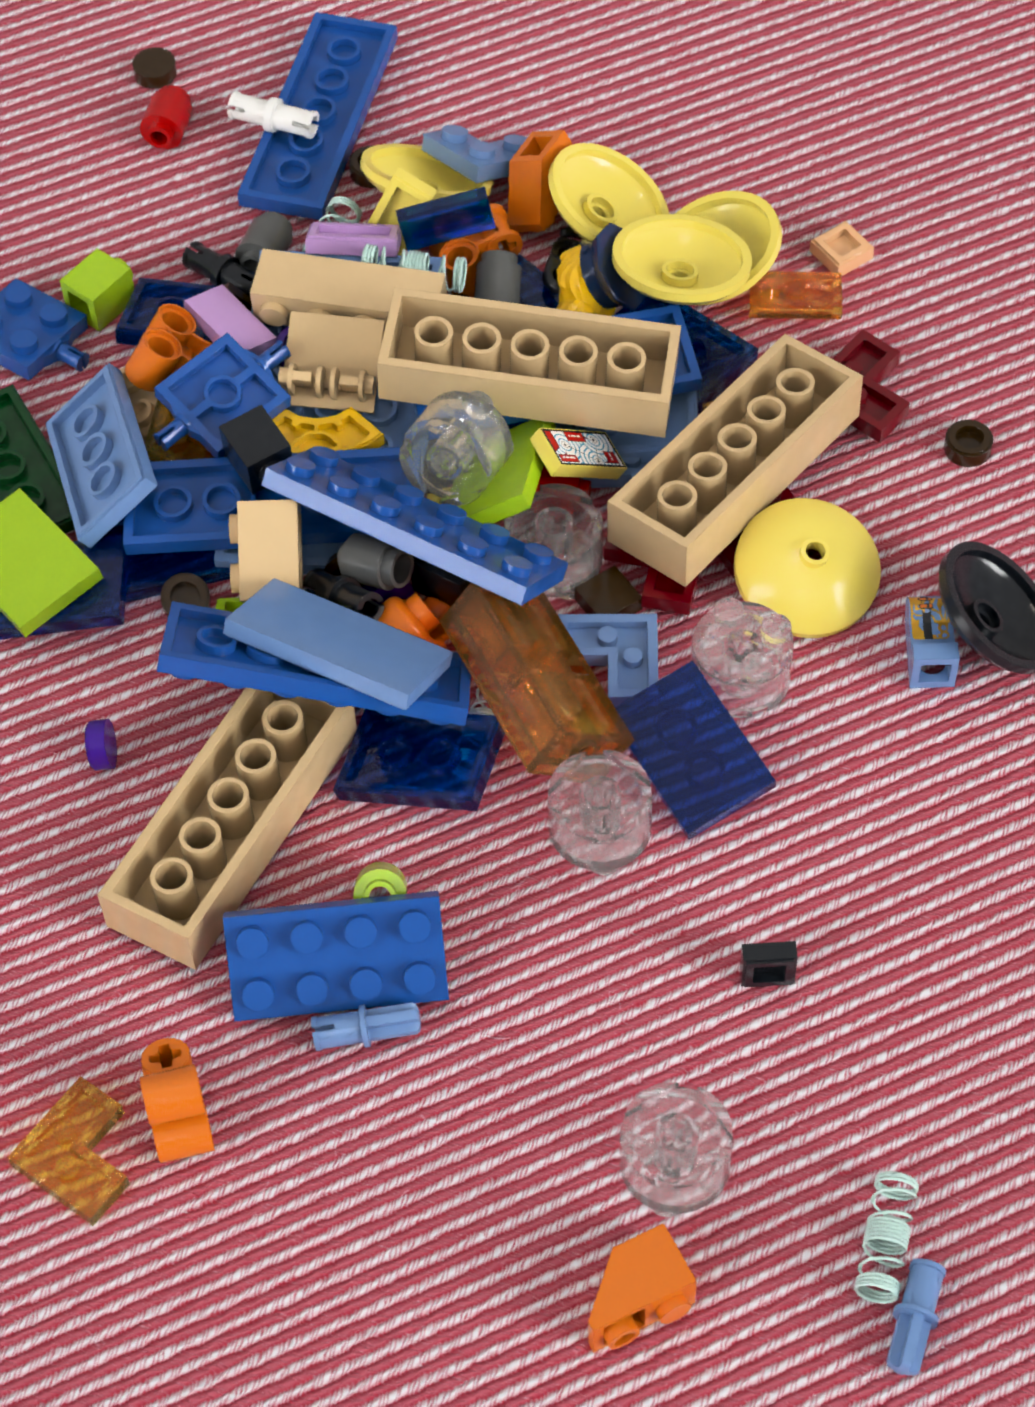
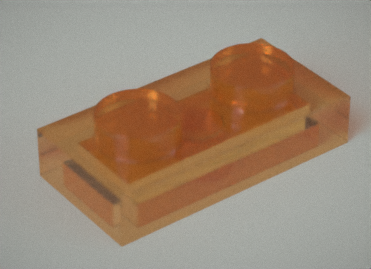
(797, 295)

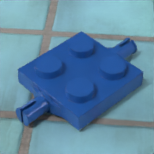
(38, 331)
(218, 388)

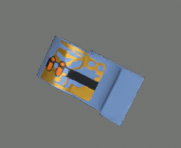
(930, 642)

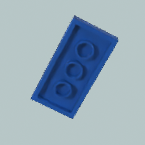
(335, 955)

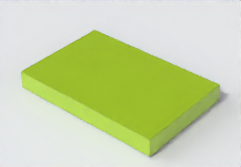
(515, 483)
(38, 565)

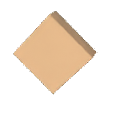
(841, 249)

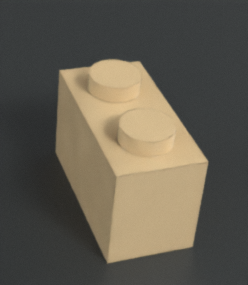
(267, 545)

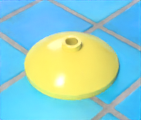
(384, 159)
(601, 187)
(751, 220)
(681, 259)
(813, 594)

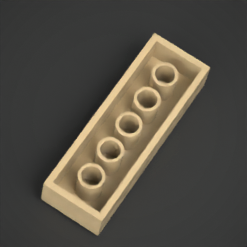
(530, 360)
(733, 459)
(224, 822)

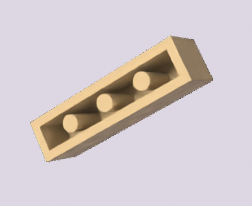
(330, 286)

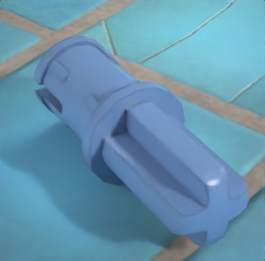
(365, 1025)
(915, 1316)

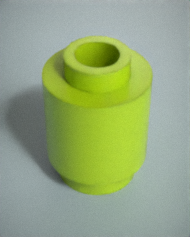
(379, 875)

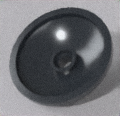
(990, 605)

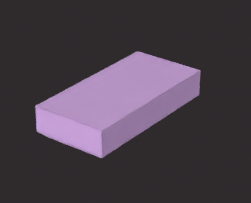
(350, 238)
(221, 312)

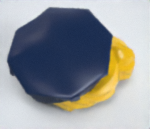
(590, 280)

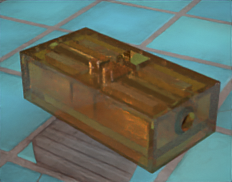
(533, 679)

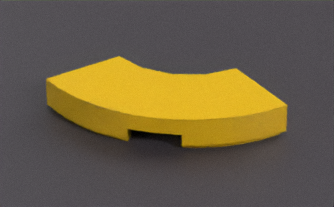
(338, 432)

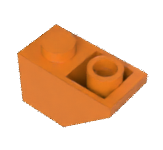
(529, 194)
(640, 1286)

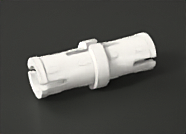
(273, 114)

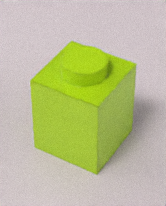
(98, 288)

